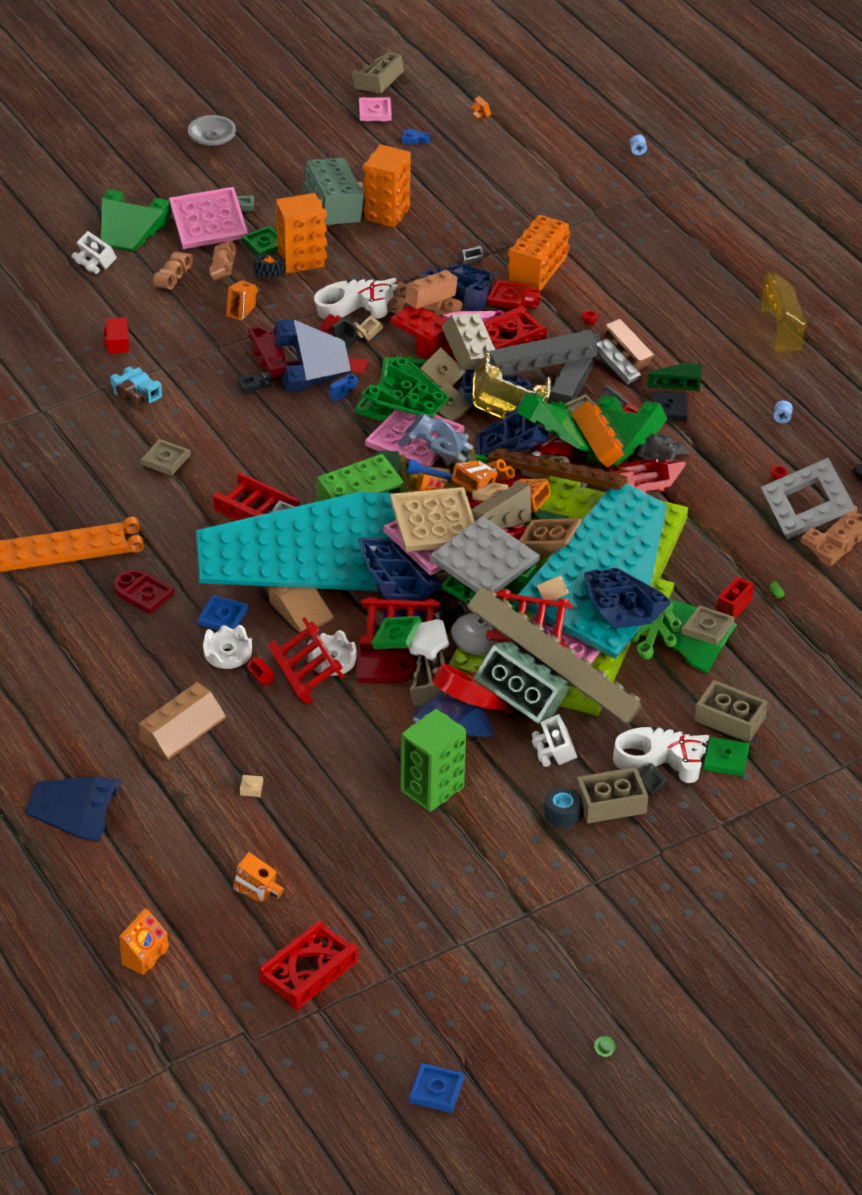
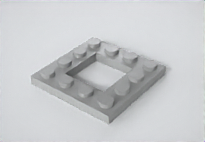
(822, 472)

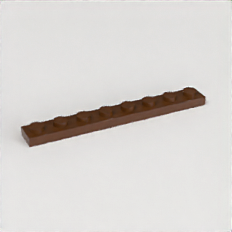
(559, 469)

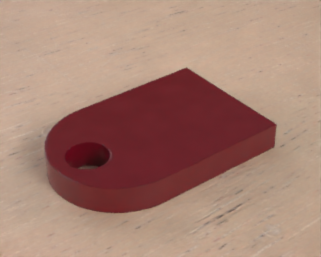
(142, 590)
(384, 666)

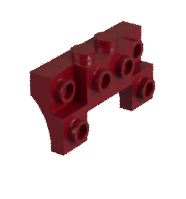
(268, 355)

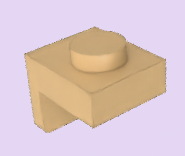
(368, 328)

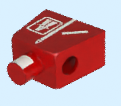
(553, 446)

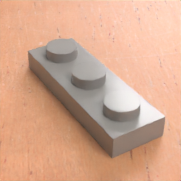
(617, 361)

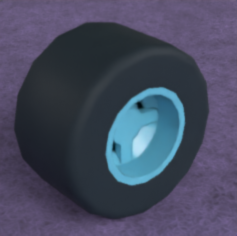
(562, 807)

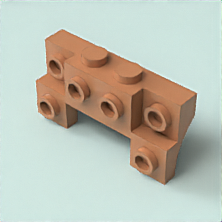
(439, 308)
(837, 540)

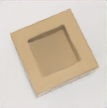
(251, 786)

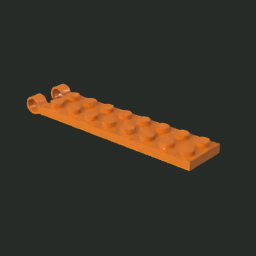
(70, 545)

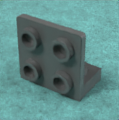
(661, 448)

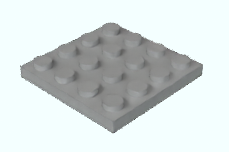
(484, 556)

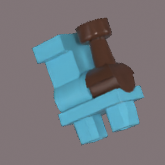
(136, 386)

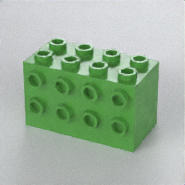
(364, 476)
(433, 759)

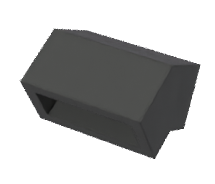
(471, 255)

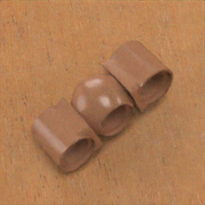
(222, 260)
(172, 270)

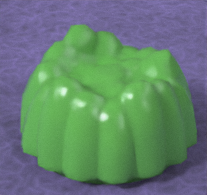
(776, 590)
(604, 1046)

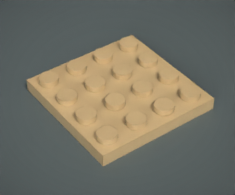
(431, 517)

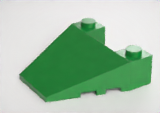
(128, 225)
(554, 418)
(629, 427)

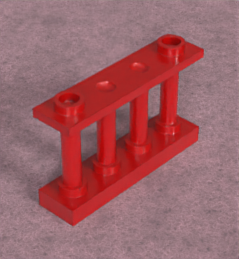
(228, 506)
(374, 604)
(561, 604)
(288, 664)

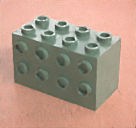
(336, 188)
(522, 681)

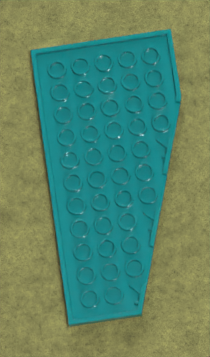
(616, 533)
(297, 545)

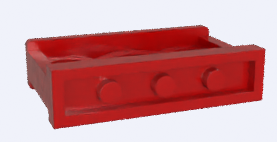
(513, 322)
(305, 946)

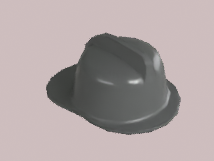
(611, 392)

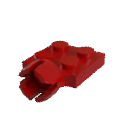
(513, 295)

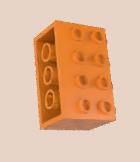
(386, 185)
(301, 232)
(539, 252)

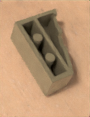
(379, 74)
(507, 508)
(422, 687)

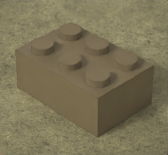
(467, 339)
(731, 711)
(612, 795)

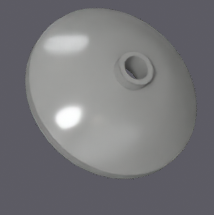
(211, 130)
(470, 635)

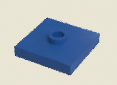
(222, 612)
(436, 1088)

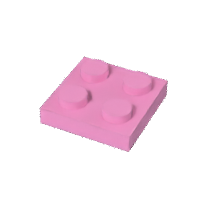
(375, 109)

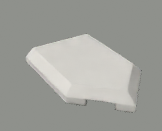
(429, 639)

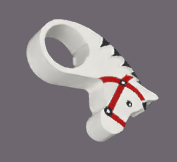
(354, 294)
(660, 747)

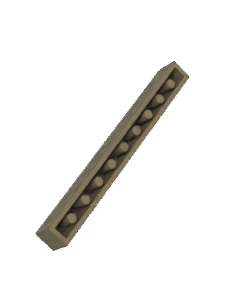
(550, 652)

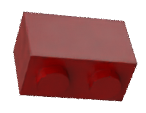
(116, 335)
(735, 597)

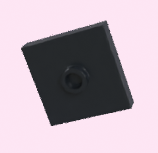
(673, 404)

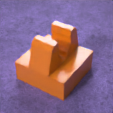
(481, 108)

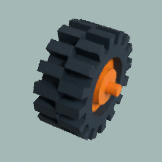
(268, 265)

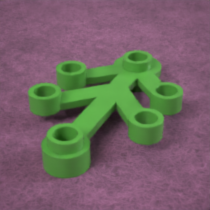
(645, 648)

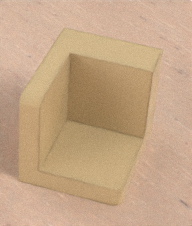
(553, 588)

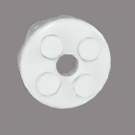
(227, 639)
(339, 648)

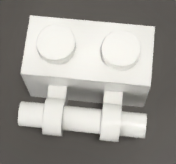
(96, 250)
(558, 739)

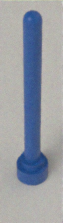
(415, 467)

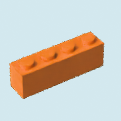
(598, 433)

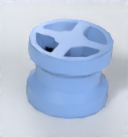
(638, 140)
(783, 411)

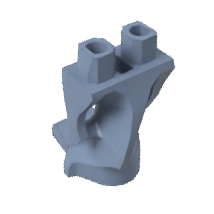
(448, 442)

